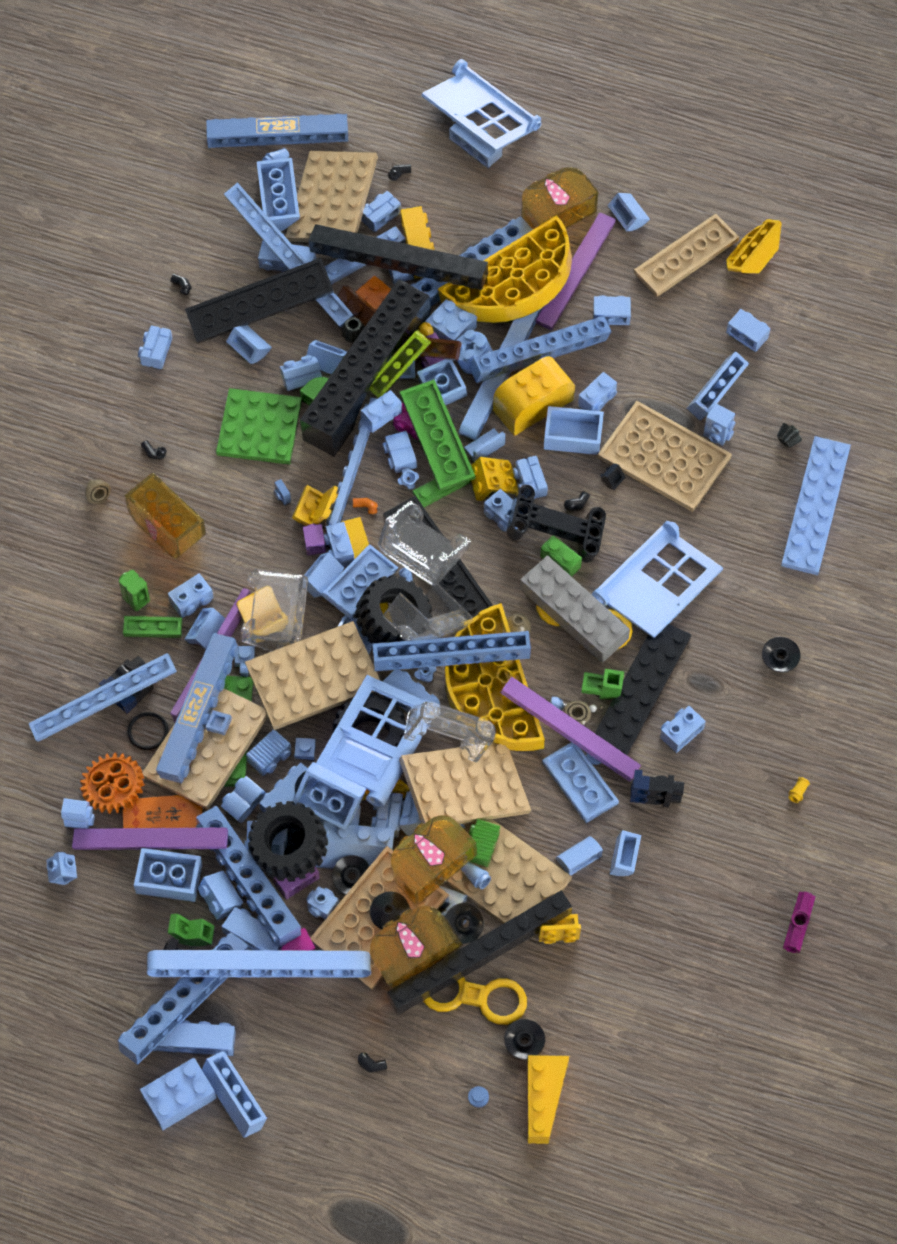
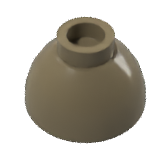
(97, 491)
(519, 623)
(578, 711)

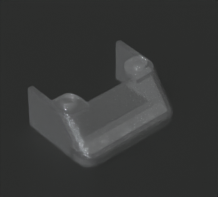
(412, 625)

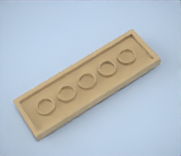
(686, 255)

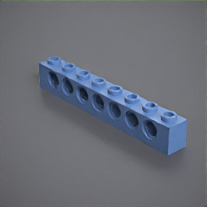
(486, 246)
(532, 350)
(451, 651)
(279, 933)
(181, 1008)

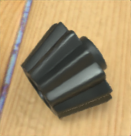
(352, 329)
(789, 435)

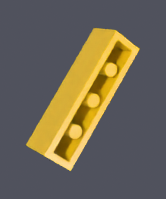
(415, 228)

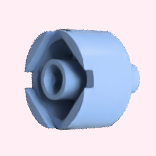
(472, 345)

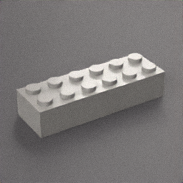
(574, 609)

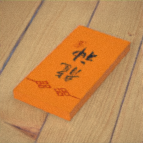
(161, 813)

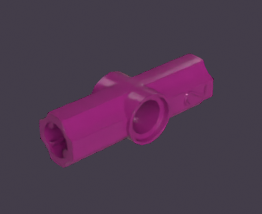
(796, 932)

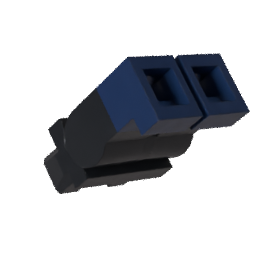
(131, 701)
(655, 789)

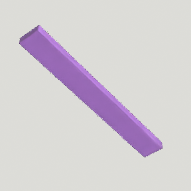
(580, 263)
(226, 629)
(570, 728)
(150, 838)

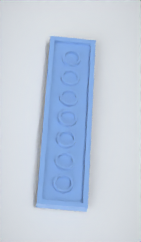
(816, 505)

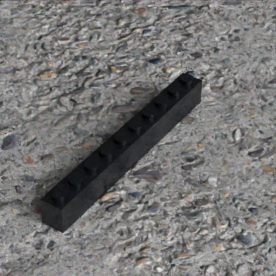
(398, 257)
(479, 952)

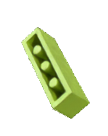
(399, 363)

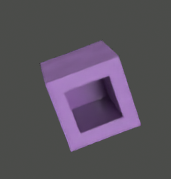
(314, 539)

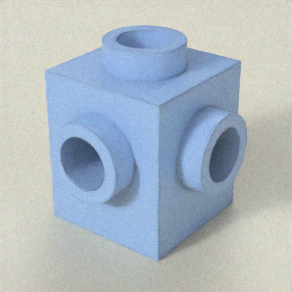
(61, 868)
(321, 902)

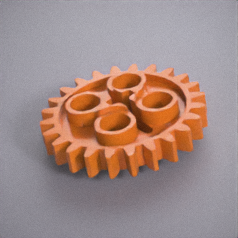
(118, 796)

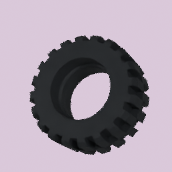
(385, 590)
(379, 706)
(273, 822)

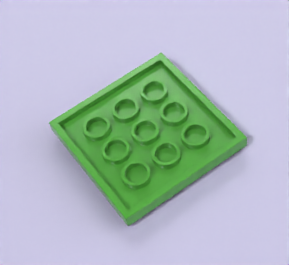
(259, 426)

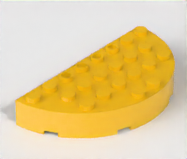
(519, 276)
(477, 689)

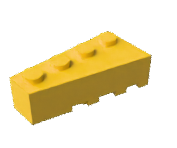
(544, 1089)

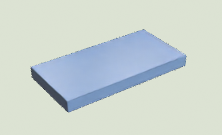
(354, 580)
(580, 782)

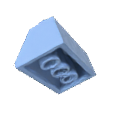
(278, 191)
(357, 841)

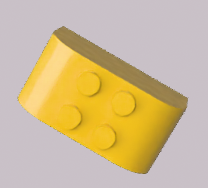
(526, 395)

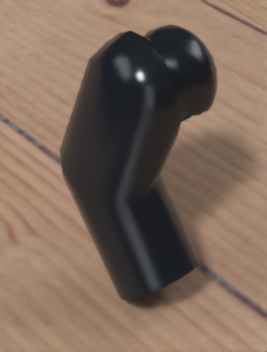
(398, 170)
(183, 282)
(153, 453)
(577, 504)
(369, 1064)

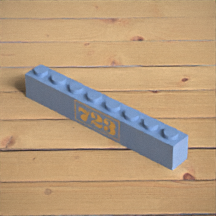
(277, 130)
(197, 708)

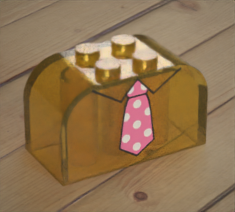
(560, 193)
(164, 516)
(431, 857)
(412, 944)

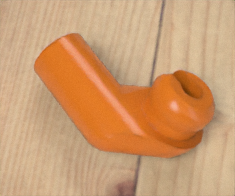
(366, 502)

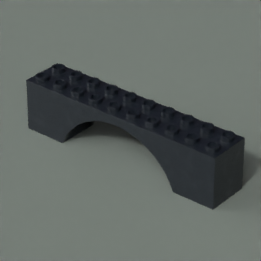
(337, 405)

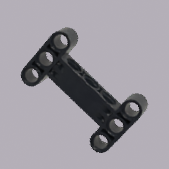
(556, 523)

